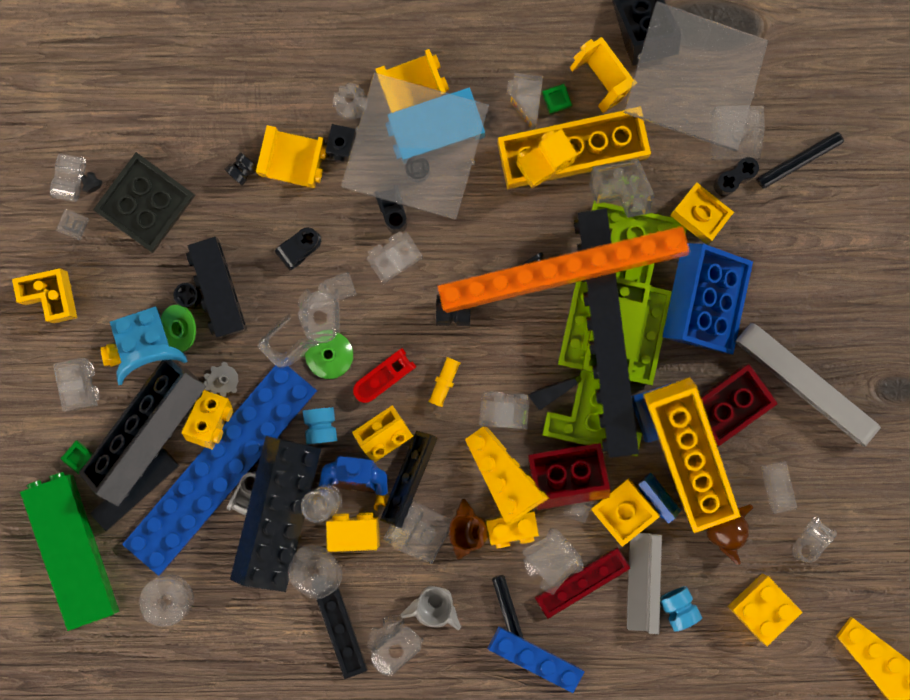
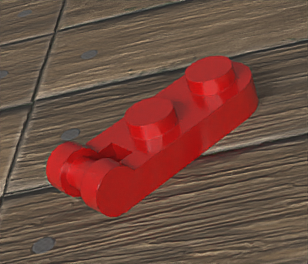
(382, 377)

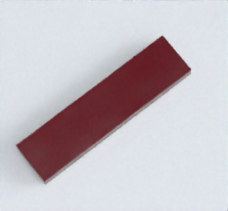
(583, 583)

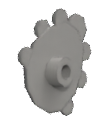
(221, 380)

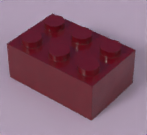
(736, 403)
(570, 475)

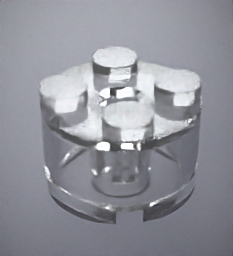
(504, 411)
(310, 559)
(152, 604)

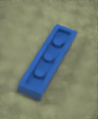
(535, 659)

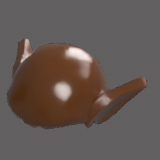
(467, 531)
(731, 534)

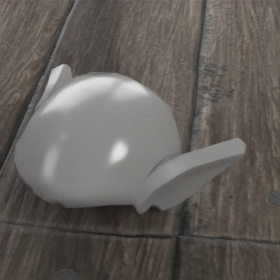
(433, 608)

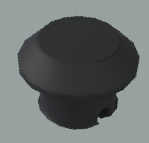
(90, 183)

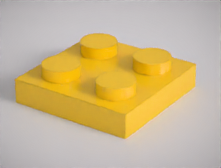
(702, 213)
(625, 512)

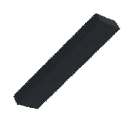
(158, 470)
(408, 479)
(342, 634)

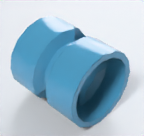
(320, 425)
(679, 606)

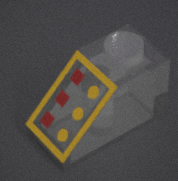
(525, 96)

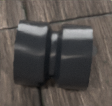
(460, 317)

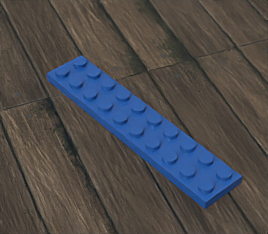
(218, 470)

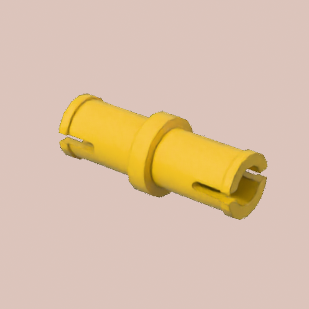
(444, 382)

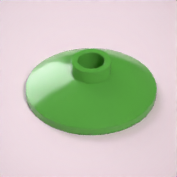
(179, 327)
(333, 367)

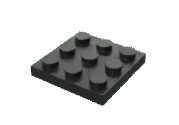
(144, 202)

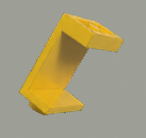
(608, 70)
(419, 71)
(291, 158)

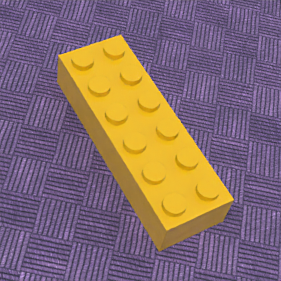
(595, 139)
(692, 454)

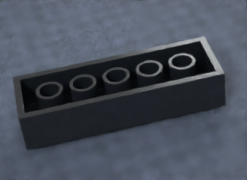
(141, 431)
(275, 514)

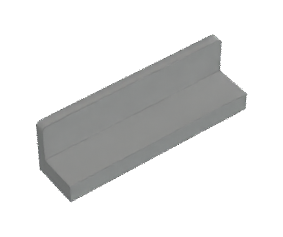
(644, 583)

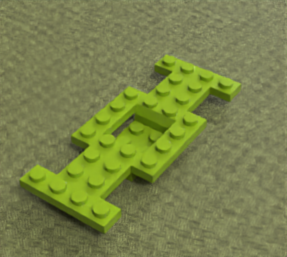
(643, 324)

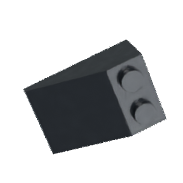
(634, 21)

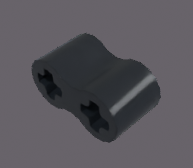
(736, 176)

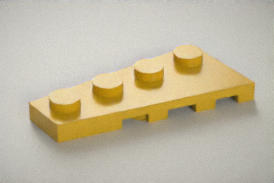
(878, 659)

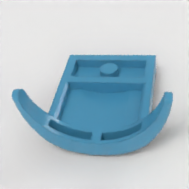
(141, 341)

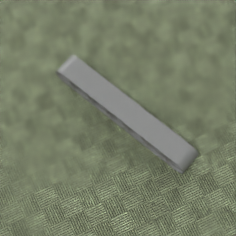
(808, 384)

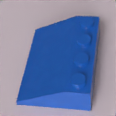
(708, 298)

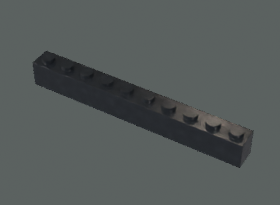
(608, 343)

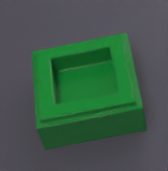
(557, 99)
(76, 456)

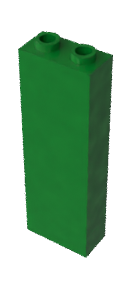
(69, 551)

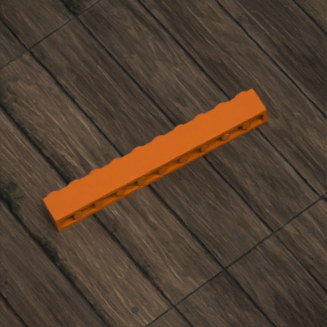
(564, 270)

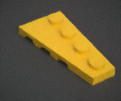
(508, 484)

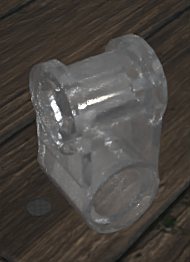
(817, 537)

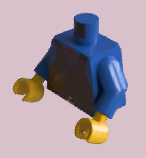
(356, 475)

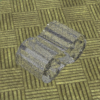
(67, 177)

